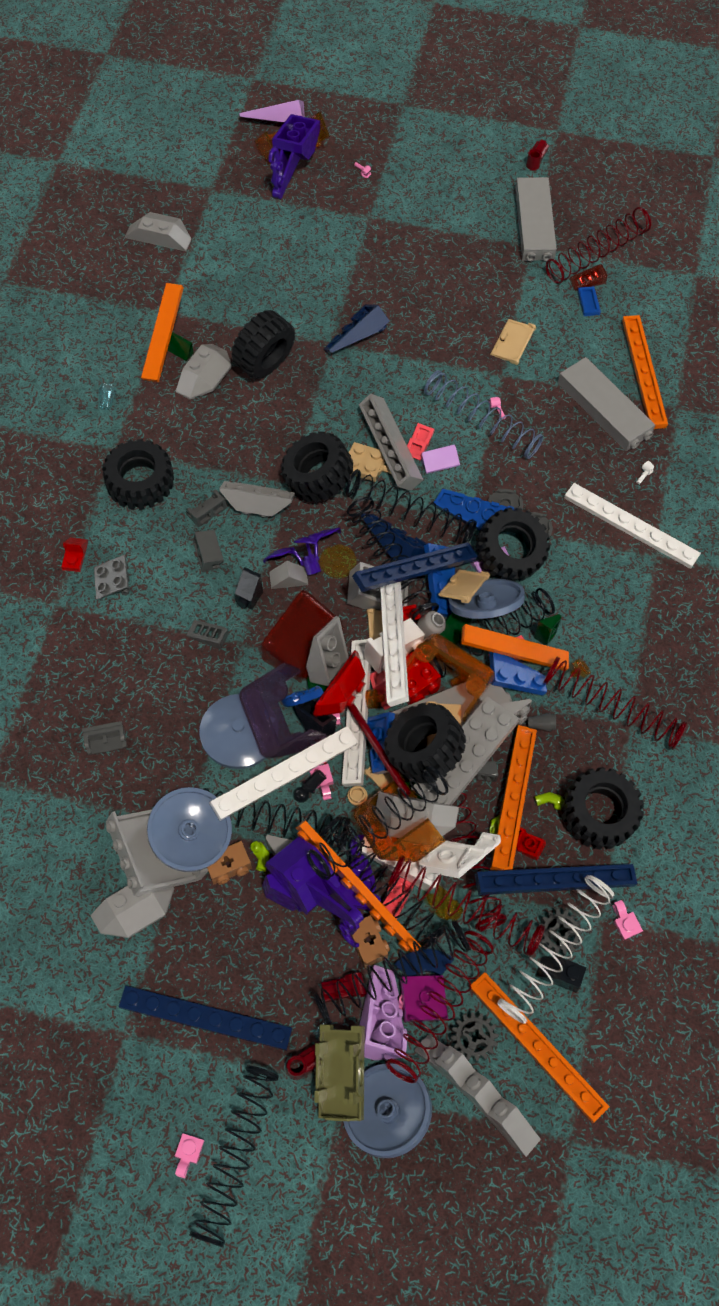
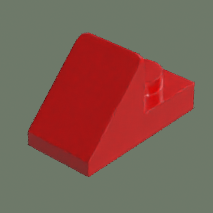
(74, 554)

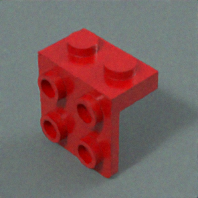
(422, 680)

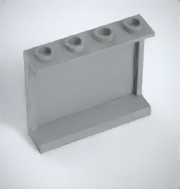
(142, 868)

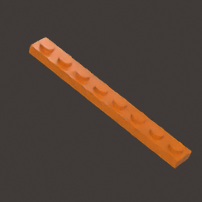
(644, 371)
(514, 798)
(363, 894)
(541, 1050)

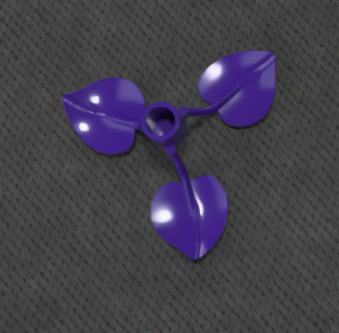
(310, 561)

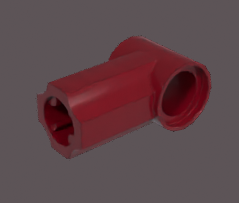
(536, 155)
(331, 988)
(306, 1059)

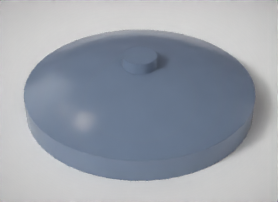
(491, 600)
(228, 735)
(187, 830)
(394, 1113)

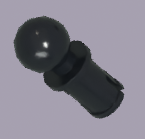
(301, 794)

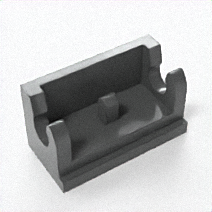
(207, 509)
(207, 550)
(104, 738)

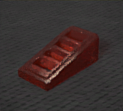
(599, 277)

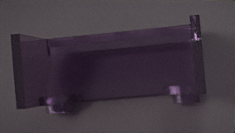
(266, 718)

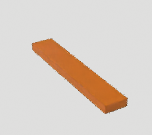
(162, 332)
(513, 646)

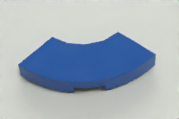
(302, 696)

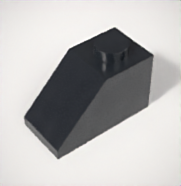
(248, 589)
(323, 723)
(569, 978)

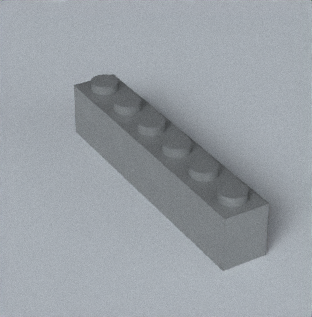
(391, 442)

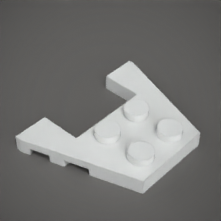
(456, 858)

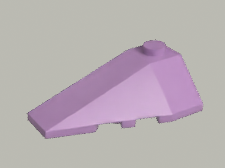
(277, 112)
(383, 1019)

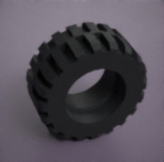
(263, 344)
(328, 478)
(143, 492)
(524, 526)
(415, 726)
(619, 791)

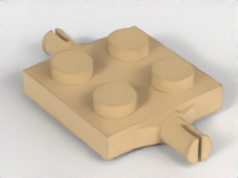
(368, 461)

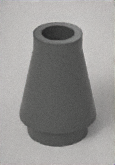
(543, 722)

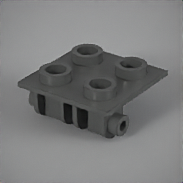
(112, 577)

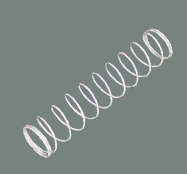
(507, 1006)

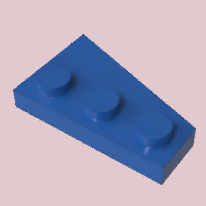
(515, 675)
(379, 725)

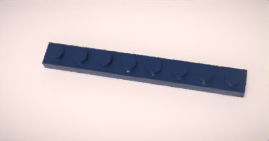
(414, 566)
(553, 879)
(205, 1018)

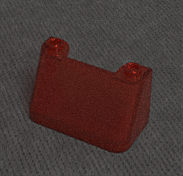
(294, 632)

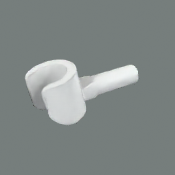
(648, 469)

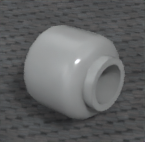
(431, 623)

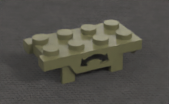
(340, 1073)

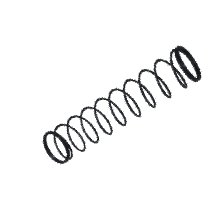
(472, 525)
(538, 602)
(424, 606)
(426, 774)
(347, 820)
(436, 934)
(322, 1006)
(270, 1077)

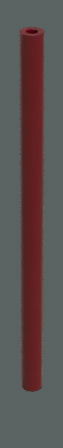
(378, 749)

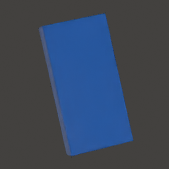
(589, 301)

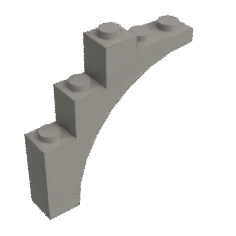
(481, 1093)

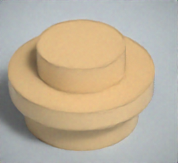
(357, 795)

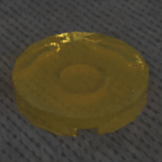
(337, 561)

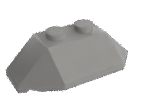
(160, 231)
(203, 371)
(255, 498)
(441, 815)
(128, 914)

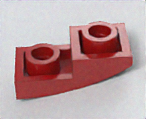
(530, 845)

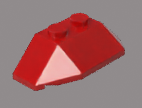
(343, 688)

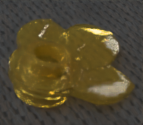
(442, 910)

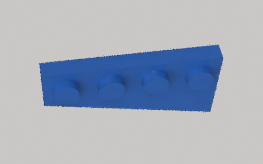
(468, 507)
(438, 581)

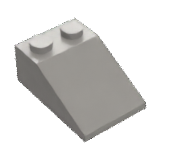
(368, 599)
(327, 653)

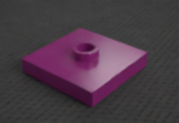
(417, 993)

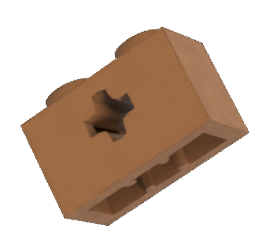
(239, 861)
(369, 953)

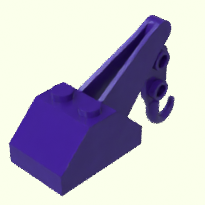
(294, 139)
(309, 890)
(277, 893)

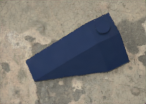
(365, 322)
(411, 546)

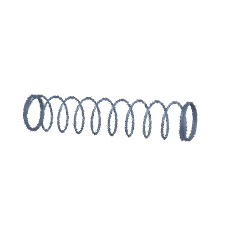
(474, 410)

